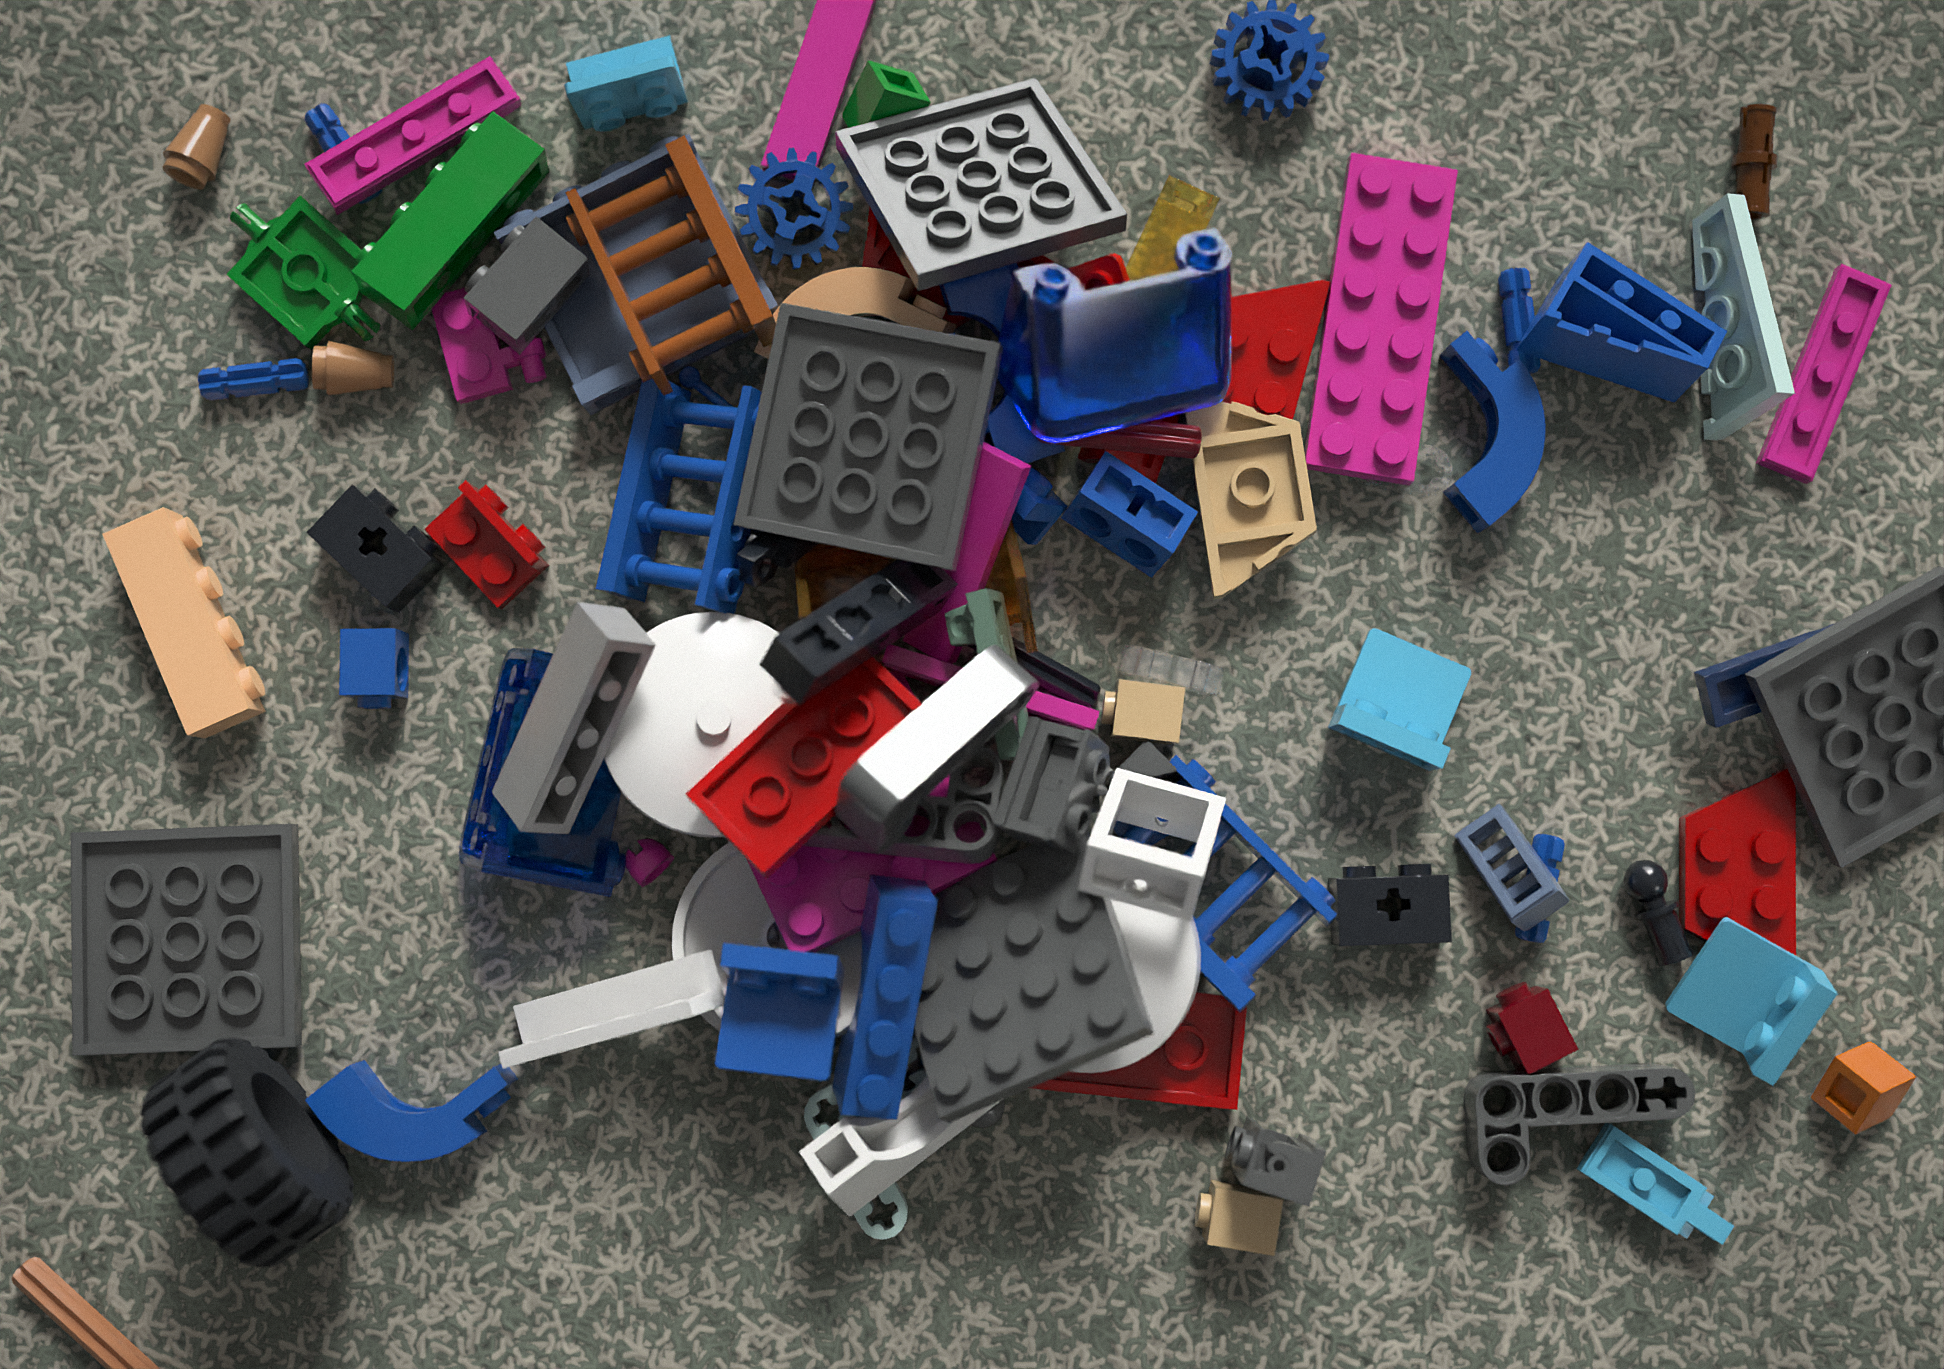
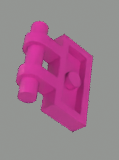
(475, 354)

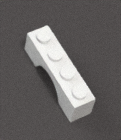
(869, 1154)

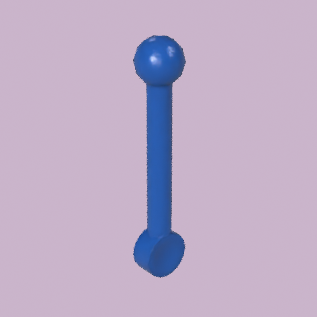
(691, 379)

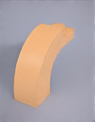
(867, 294)

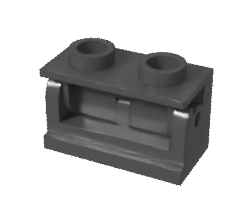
(526, 283)
(1052, 785)
(1275, 1161)

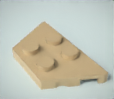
(1249, 491)

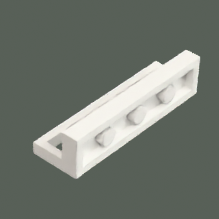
(616, 1007)

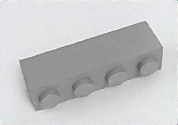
(573, 718)

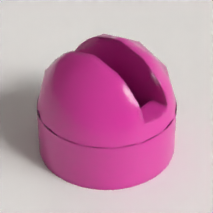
(649, 862)

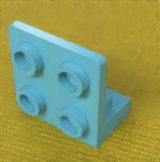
(625, 84)
(1401, 699)
(1752, 997)

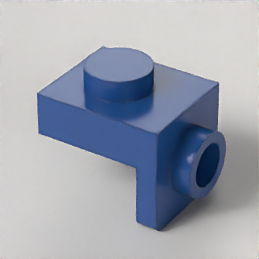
(1036, 508)

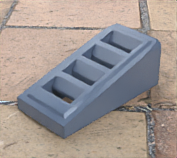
(1540, 903)

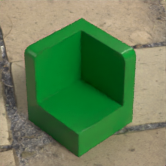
(882, 94)

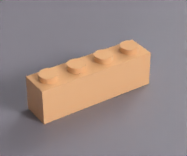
(185, 622)

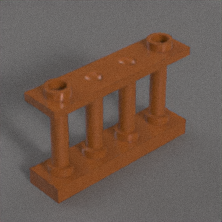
(724, 268)

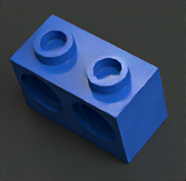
(1129, 514)

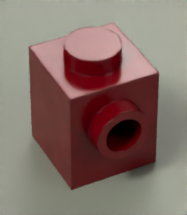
(1529, 1028)

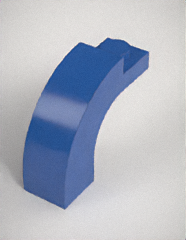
(1513, 432)
(380, 1125)

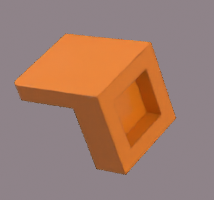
(1863, 1087)

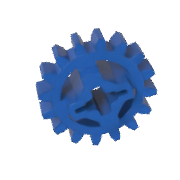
(1279, 37)
(769, 198)

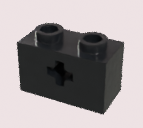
(348, 534)
(1423, 910)

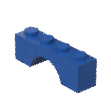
(984, 300)
(893, 963)

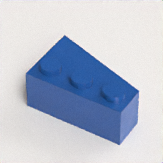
(1621, 328)

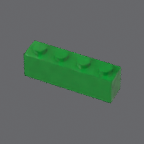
(450, 220)

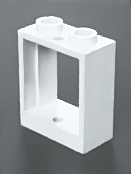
(1170, 878)

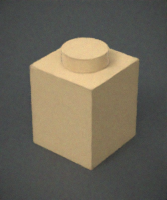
(1144, 712)
(1239, 1218)

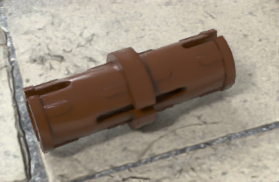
(1755, 157)

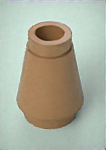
(197, 148)
(350, 369)

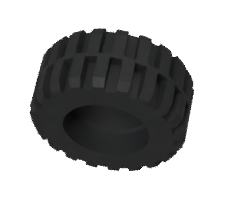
(246, 1153)

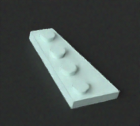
(1750, 364)

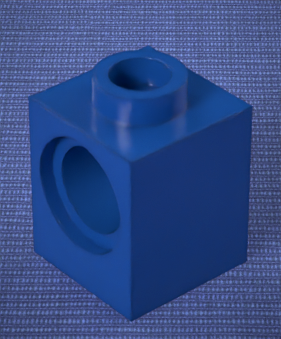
(374, 666)

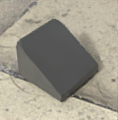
(1148, 762)

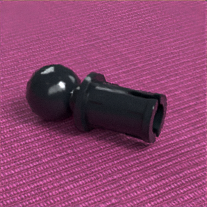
(1647, 884)

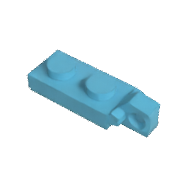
(1652, 1185)

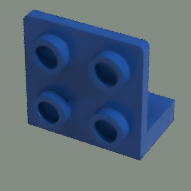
(779, 1012)

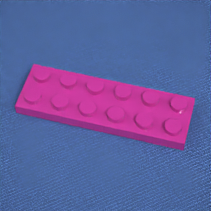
(1380, 319)

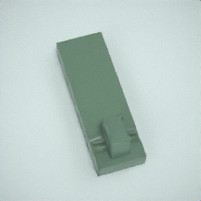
(984, 624)

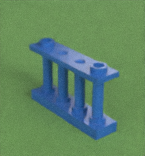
(644, 493)
(1235, 975)

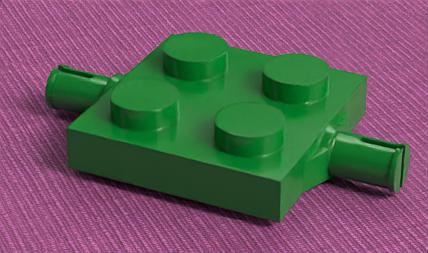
(301, 272)

